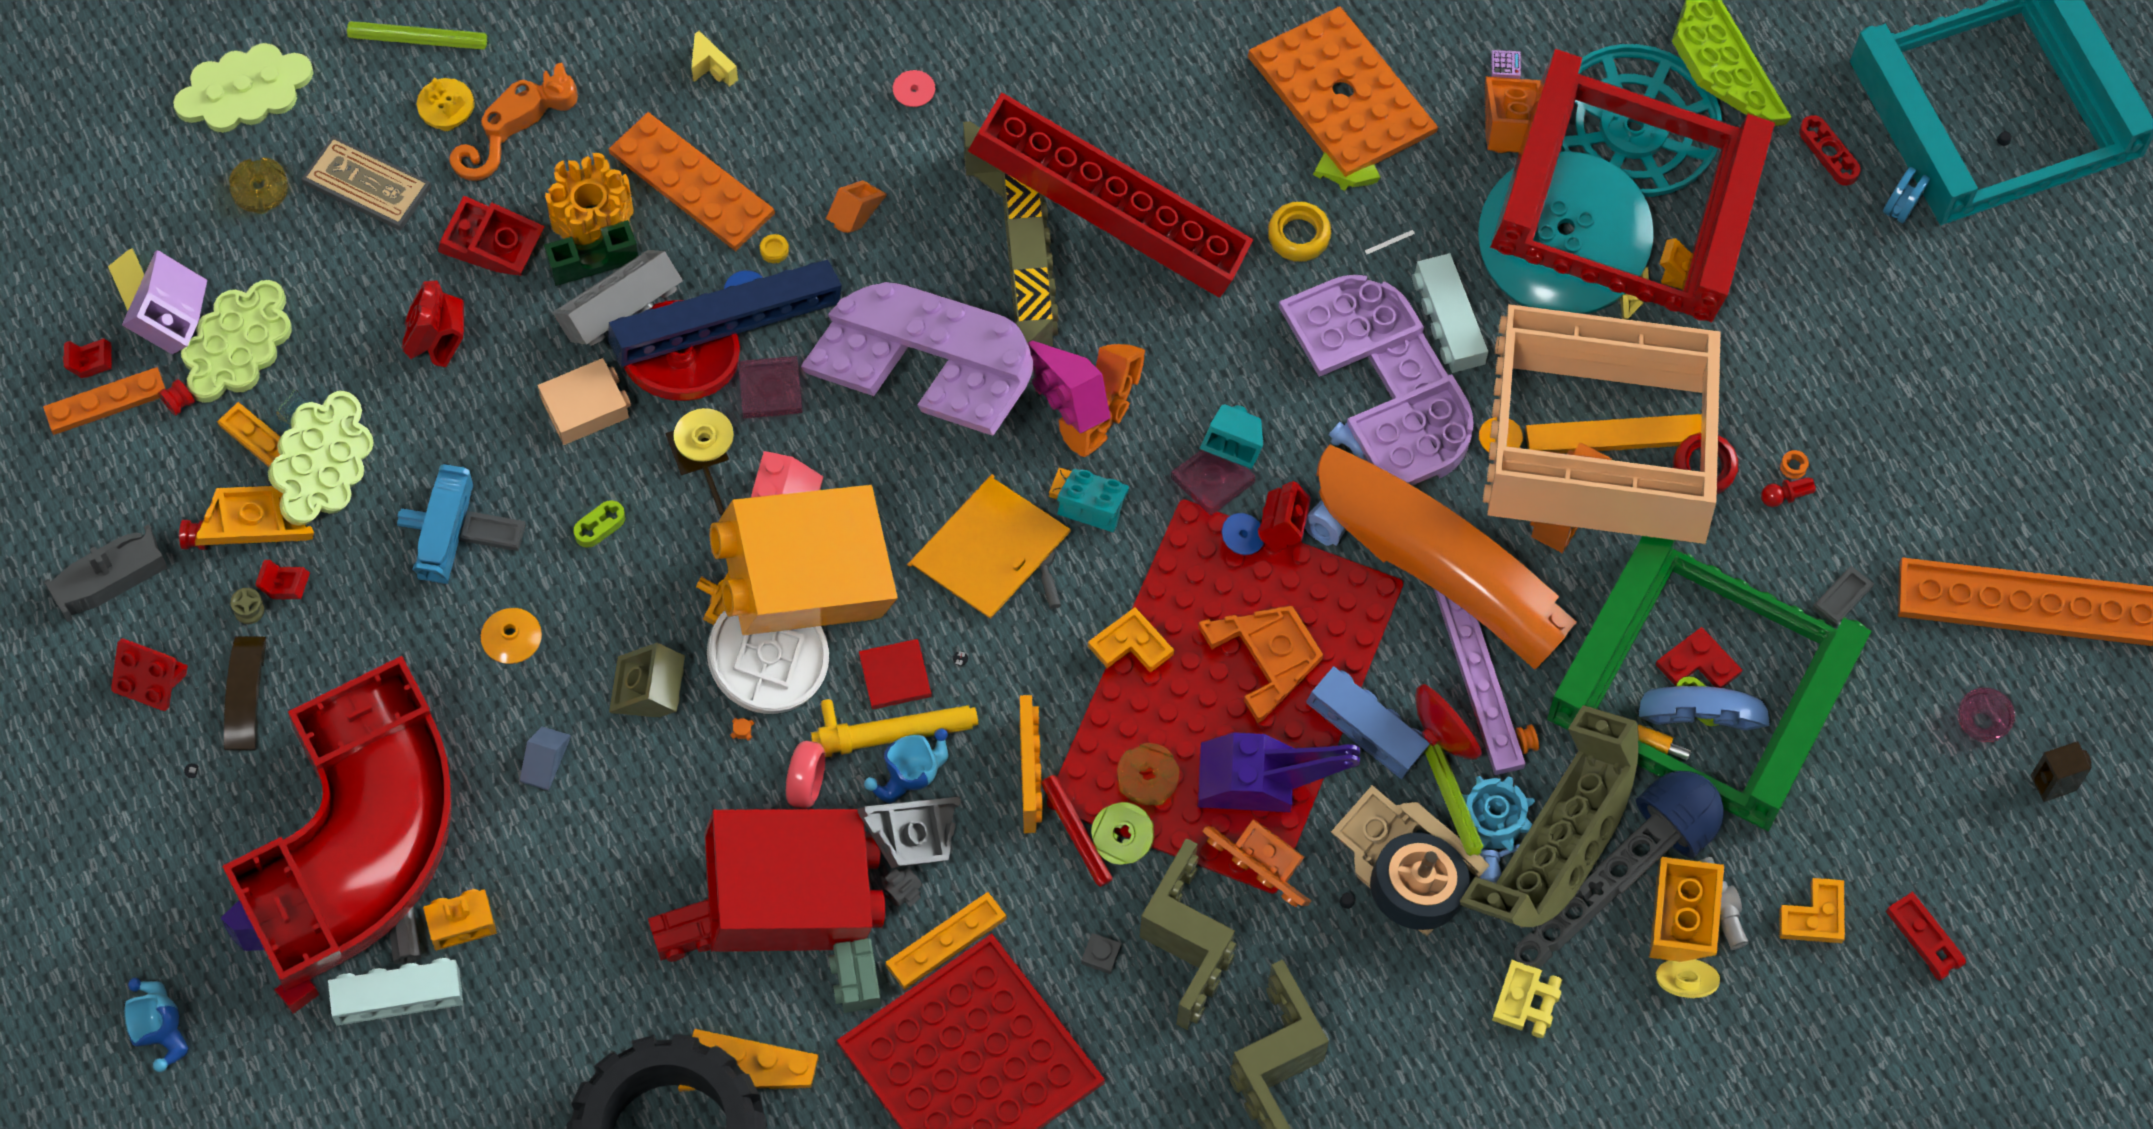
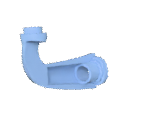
(1319, 521)

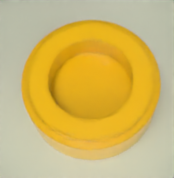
(774, 248)

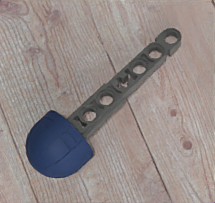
(1679, 813)

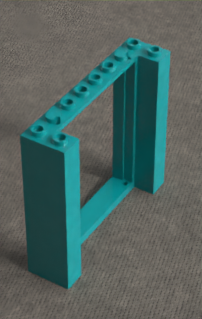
(2080, 60)

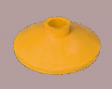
(514, 647)

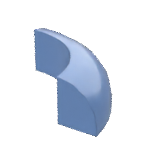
(1685, 703)

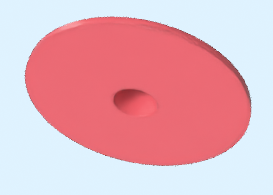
(910, 81)

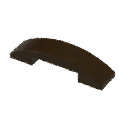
(243, 692)

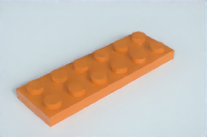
(692, 181)

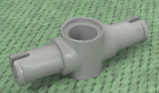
(1730, 914)

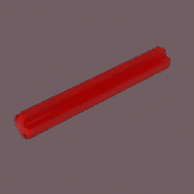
(1076, 830)

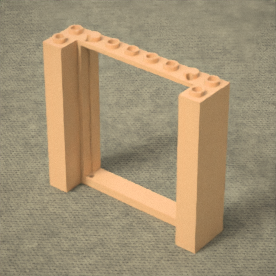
(1596, 490)

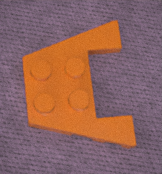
(1278, 646)

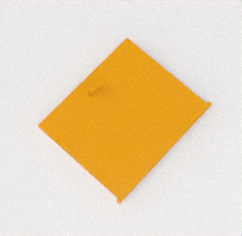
(986, 545)

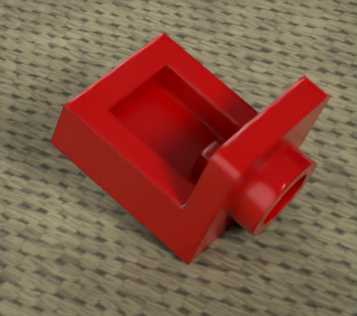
(88, 359)
(282, 581)

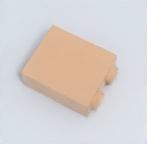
(584, 401)

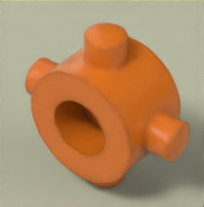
(742, 729)

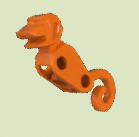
(515, 114)

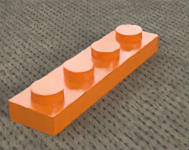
(104, 401)

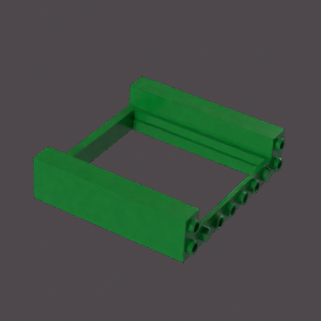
(1801, 722)

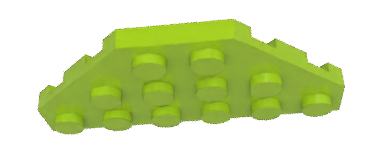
(1724, 62)

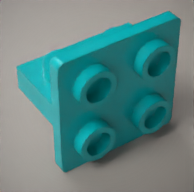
(1092, 499)

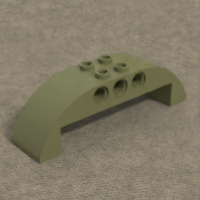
(1569, 828)

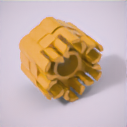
(584, 188)

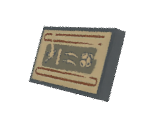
(366, 183)

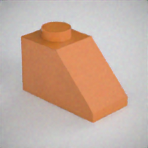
(854, 206)

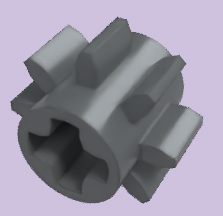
(902, 887)

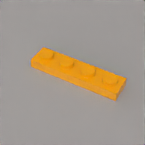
(945, 940)

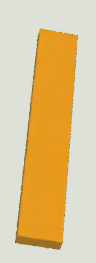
(1613, 434)

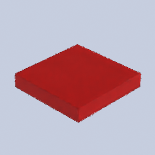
(894, 674)

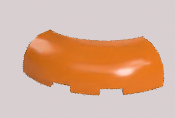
(1120, 369)

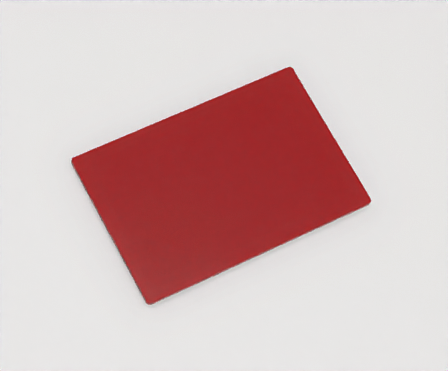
(1203, 689)

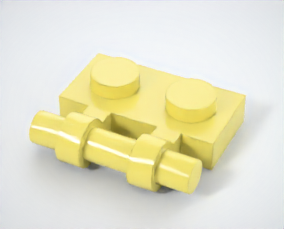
(1517, 994)

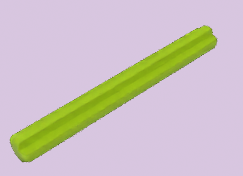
(417, 35)
(1454, 800)

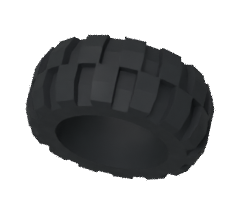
(666, 1063)

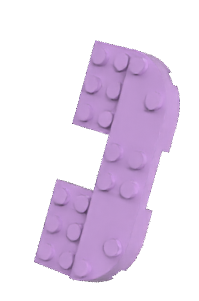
(877, 324)
(1429, 417)

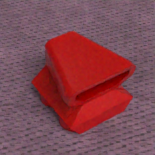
(434, 324)

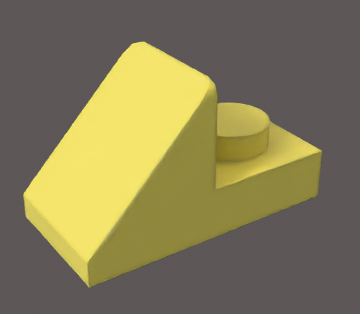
(709, 57)

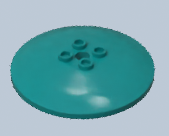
(1609, 228)

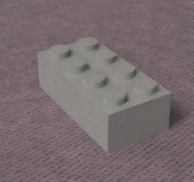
(617, 296)

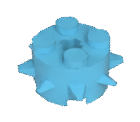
(1508, 810)

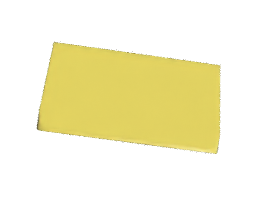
(127, 276)

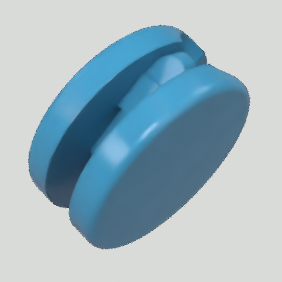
(1905, 196)

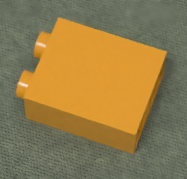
(804, 560)

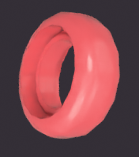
(805, 774)

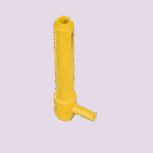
(846, 737)

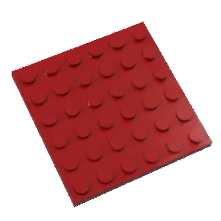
(971, 1050)

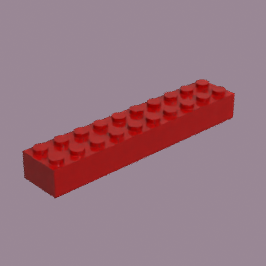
(1110, 195)

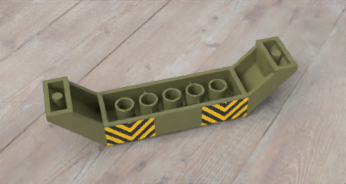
(1027, 246)

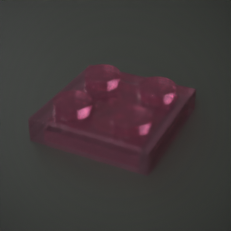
(770, 387)
(1212, 480)

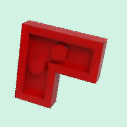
(1702, 654)

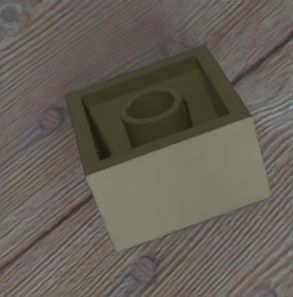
(647, 682)

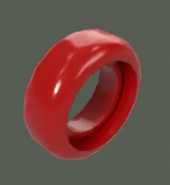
(1725, 452)

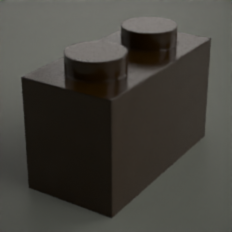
(2061, 771)

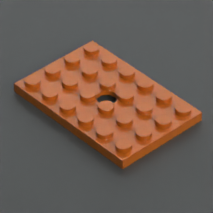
(1353, 129)

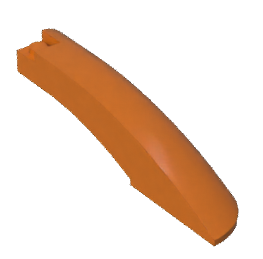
(1444, 552)

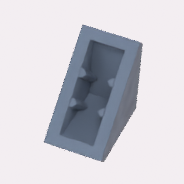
(543, 757)

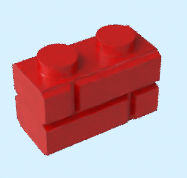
(1284, 516)
(681, 931)

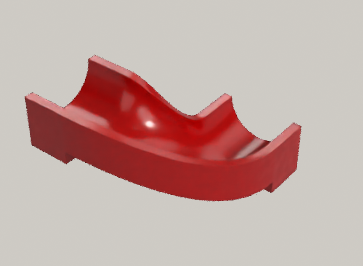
(371, 840)

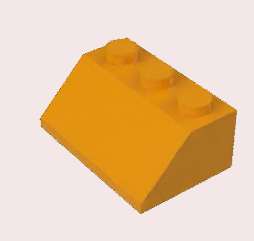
(1686, 910)

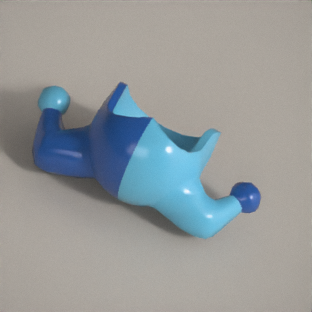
(910, 765)
(154, 1021)

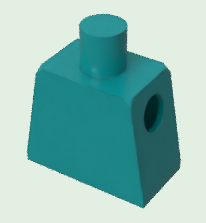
(1234, 436)

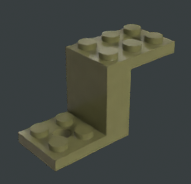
(1188, 934)
(1279, 1054)

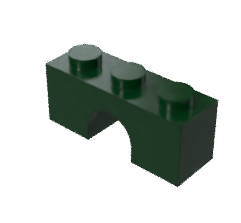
(608, 252)

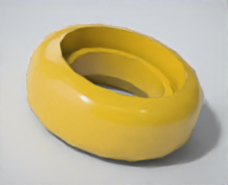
(1294, 251)

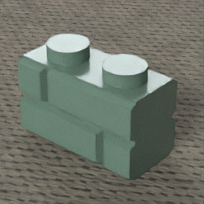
(856, 975)

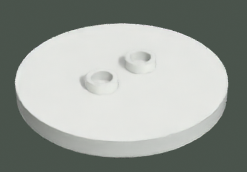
(767, 669)

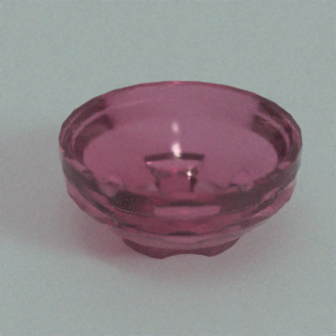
(1994, 705)

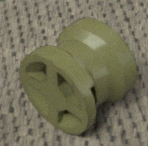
(240, 604)

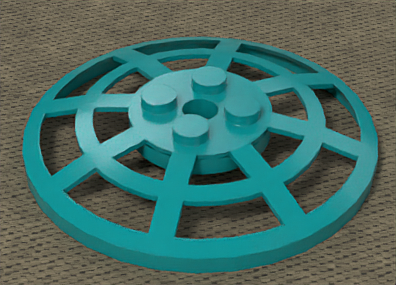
(1649, 139)

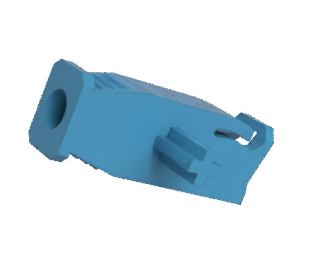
(440, 523)

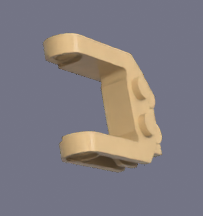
(1378, 821)

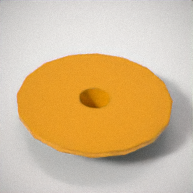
(1514, 436)

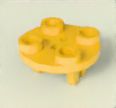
(453, 112)

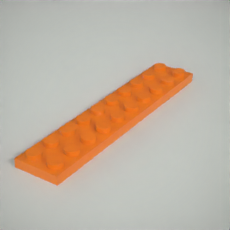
(2025, 601)

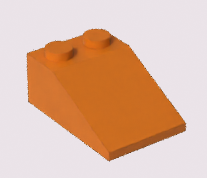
(1508, 111)

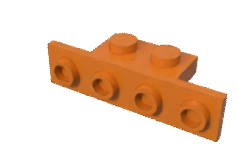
(1266, 855)

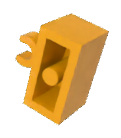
(459, 919)

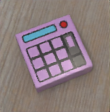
(1506, 64)

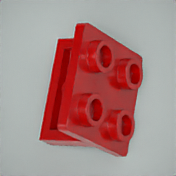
(145, 674)

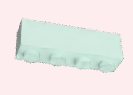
(1450, 313)
(395, 991)

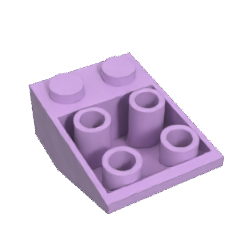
(166, 304)

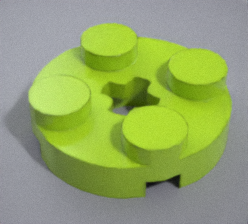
(1106, 839)

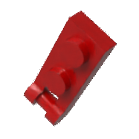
(1925, 935)

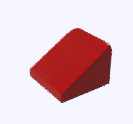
(297, 996)

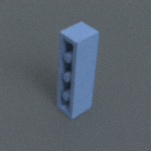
(1367, 722)

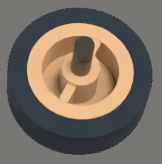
(1419, 881)

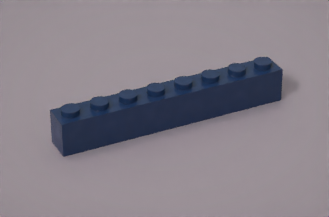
(724, 312)

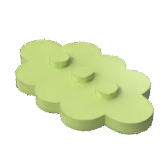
(243, 87)
(236, 341)
(320, 458)

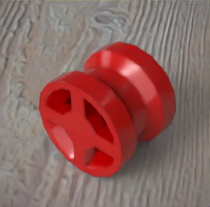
(176, 397)
(188, 534)

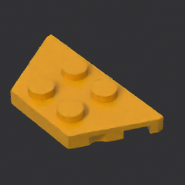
(248, 517)

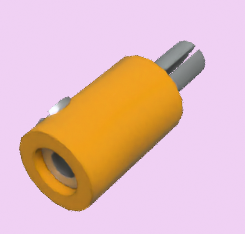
(1661, 742)

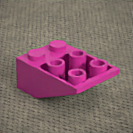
(1070, 385)

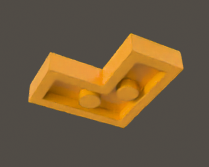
(1132, 634)
(1819, 922)

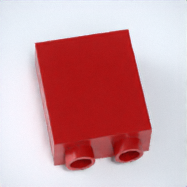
(790, 879)

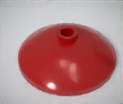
(1444, 725)

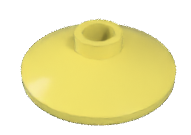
(700, 425)
(1688, 978)

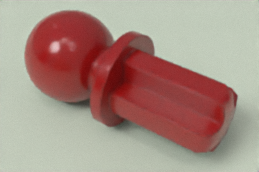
(1774, 495)

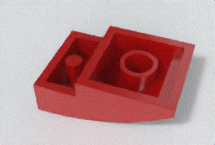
(490, 237)

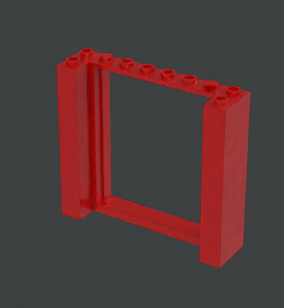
(1724, 213)

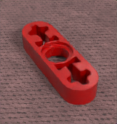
(1829, 138)

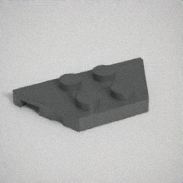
(912, 830)

